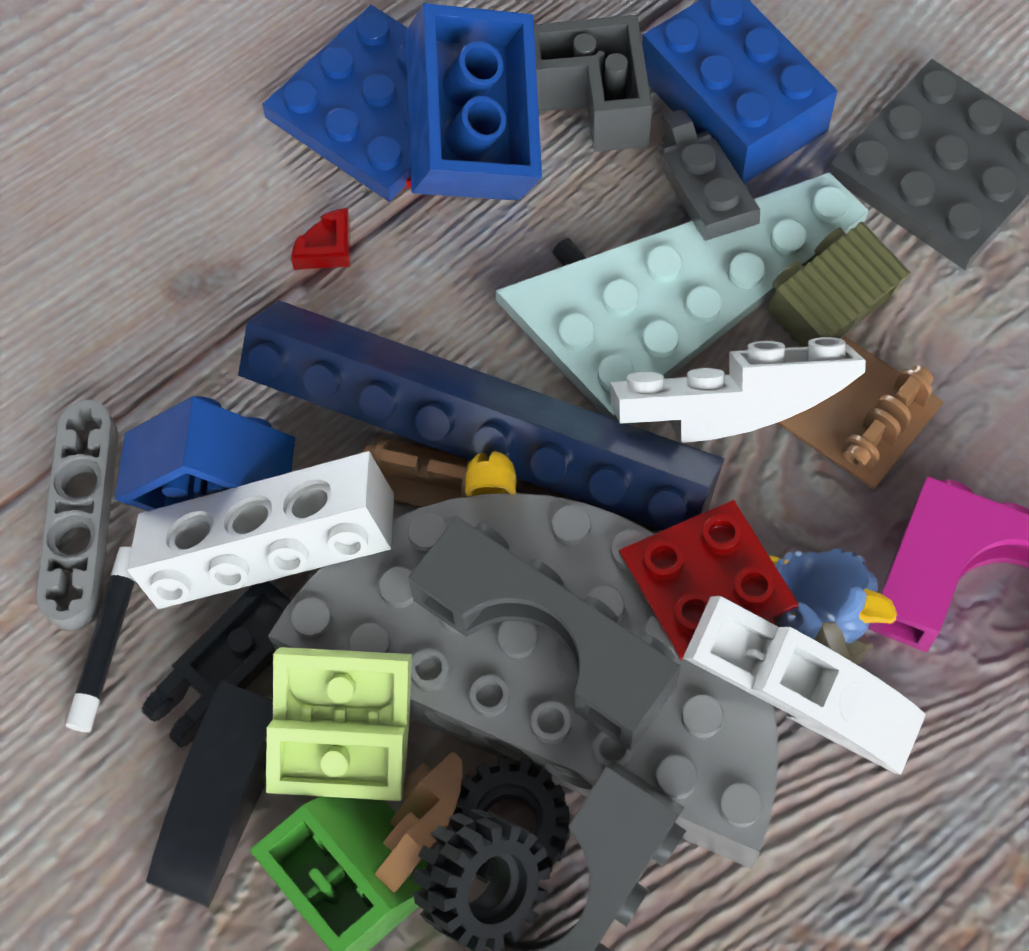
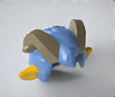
(834, 600)

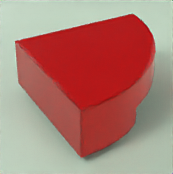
(324, 243)

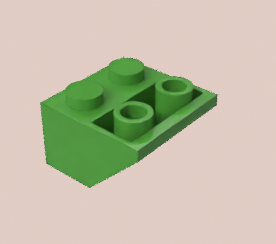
(327, 868)

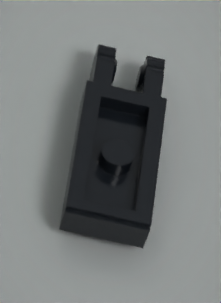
(230, 651)

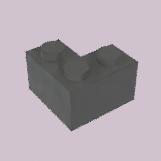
(598, 68)

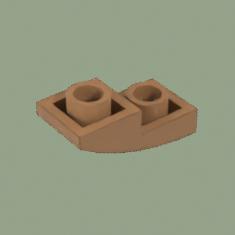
(429, 802)

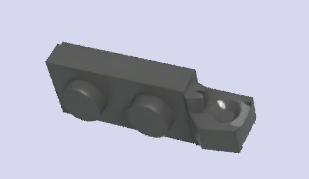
(705, 179)

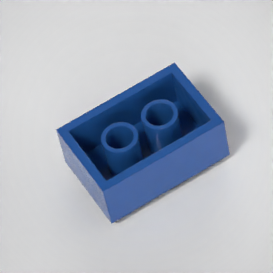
(738, 82)
(472, 103)

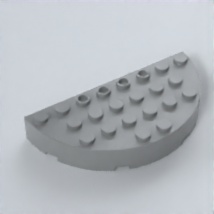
(517, 682)

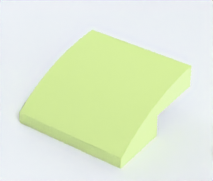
(339, 723)

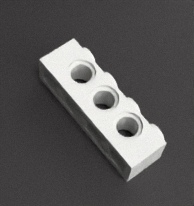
(263, 531)

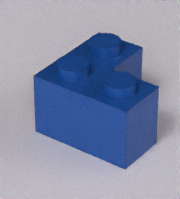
(197, 453)

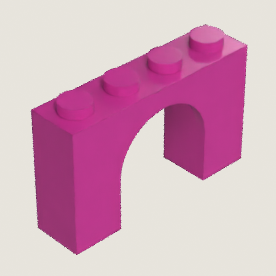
(941, 543)

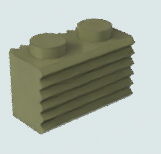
(838, 287)

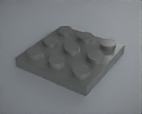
(941, 163)

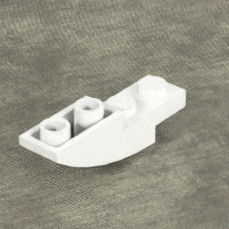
(761, 389)
(806, 682)

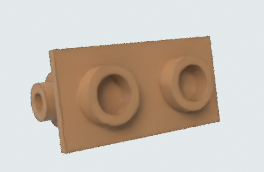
(419, 473)

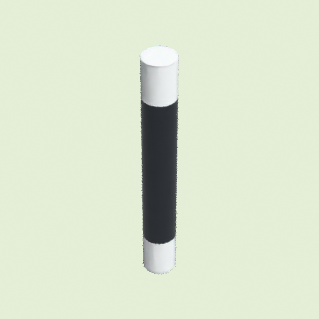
(102, 645)

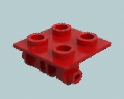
(703, 560)

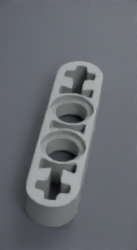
(83, 512)

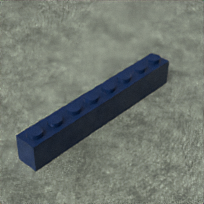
(478, 413)

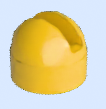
(490, 475)

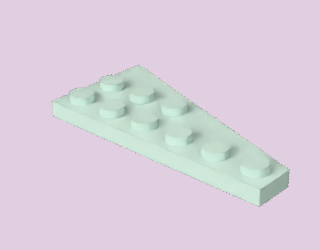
(672, 291)

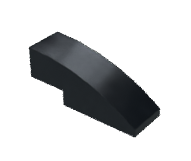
(213, 796)

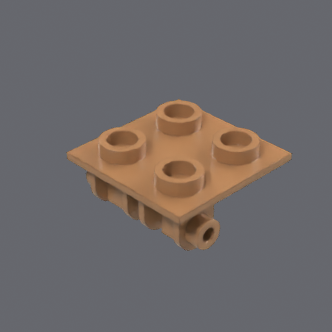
(870, 419)

